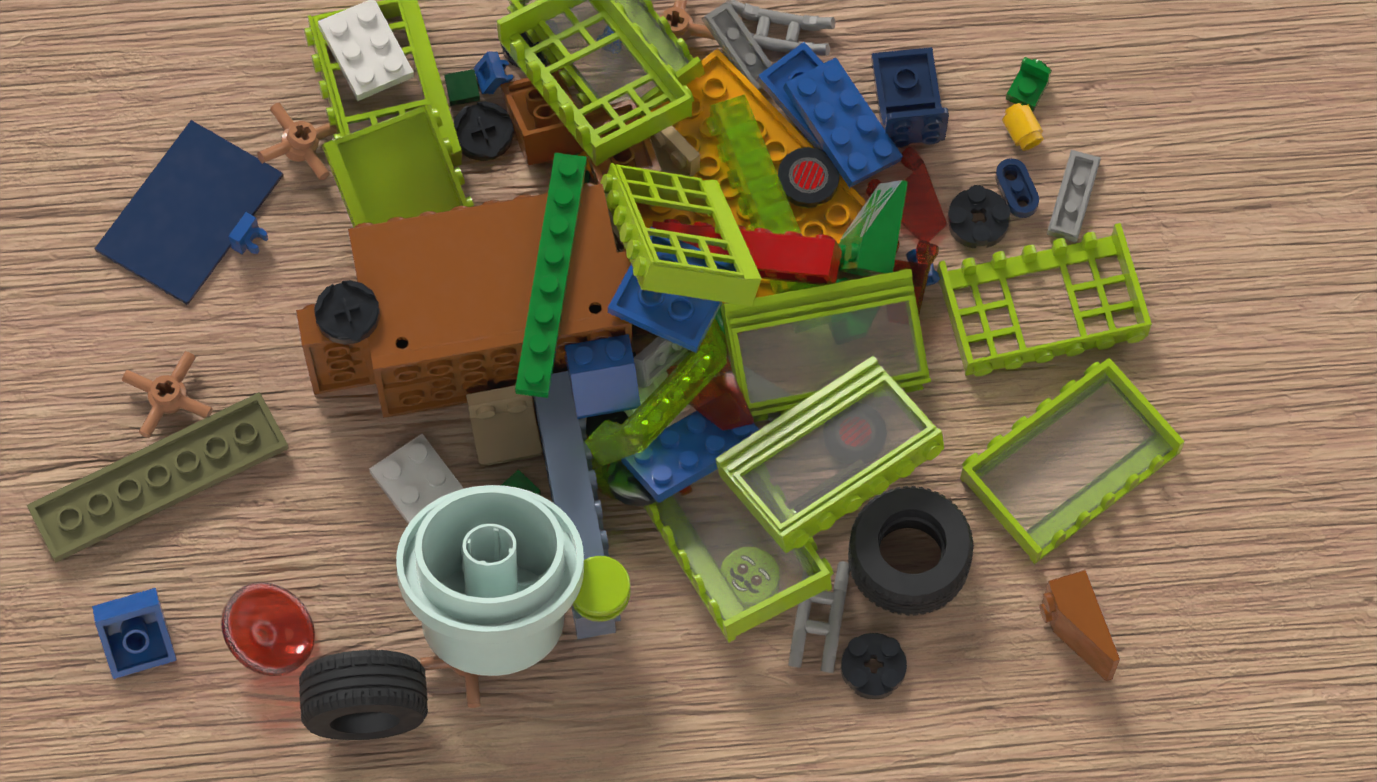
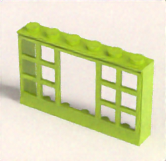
(631, 36)
(424, 61)
(632, 185)
(1031, 262)

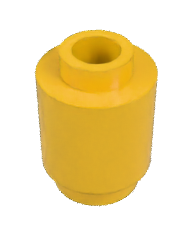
(1023, 126)

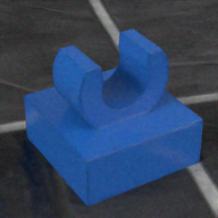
(491, 72)
(244, 233)

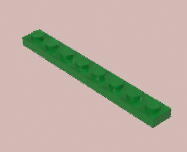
(551, 275)

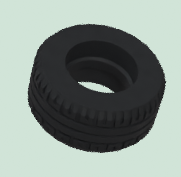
(917, 510)
(363, 695)

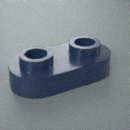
(1017, 190)

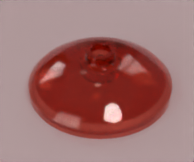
(280, 622)

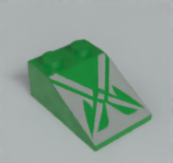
(873, 236)

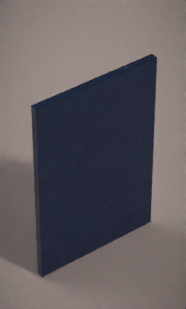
(186, 210)

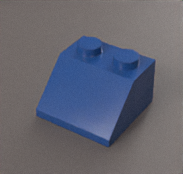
(602, 376)
(134, 633)

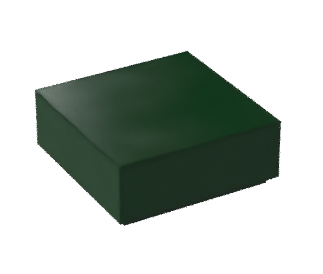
(462, 87)

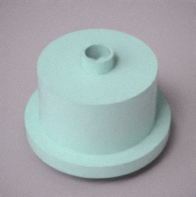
(490, 576)

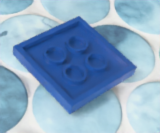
(670, 316)

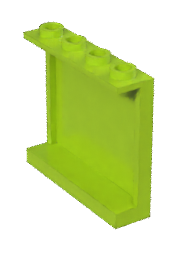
(396, 169)

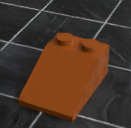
(535, 123)
(639, 155)
(1079, 622)

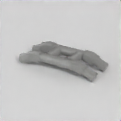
(794, 23)
(830, 629)

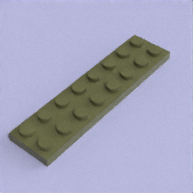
(157, 477)

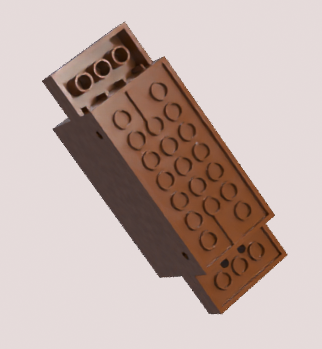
(459, 301)

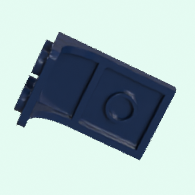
(909, 96)

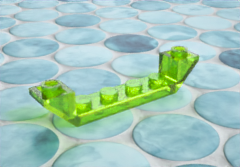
(616, 441)

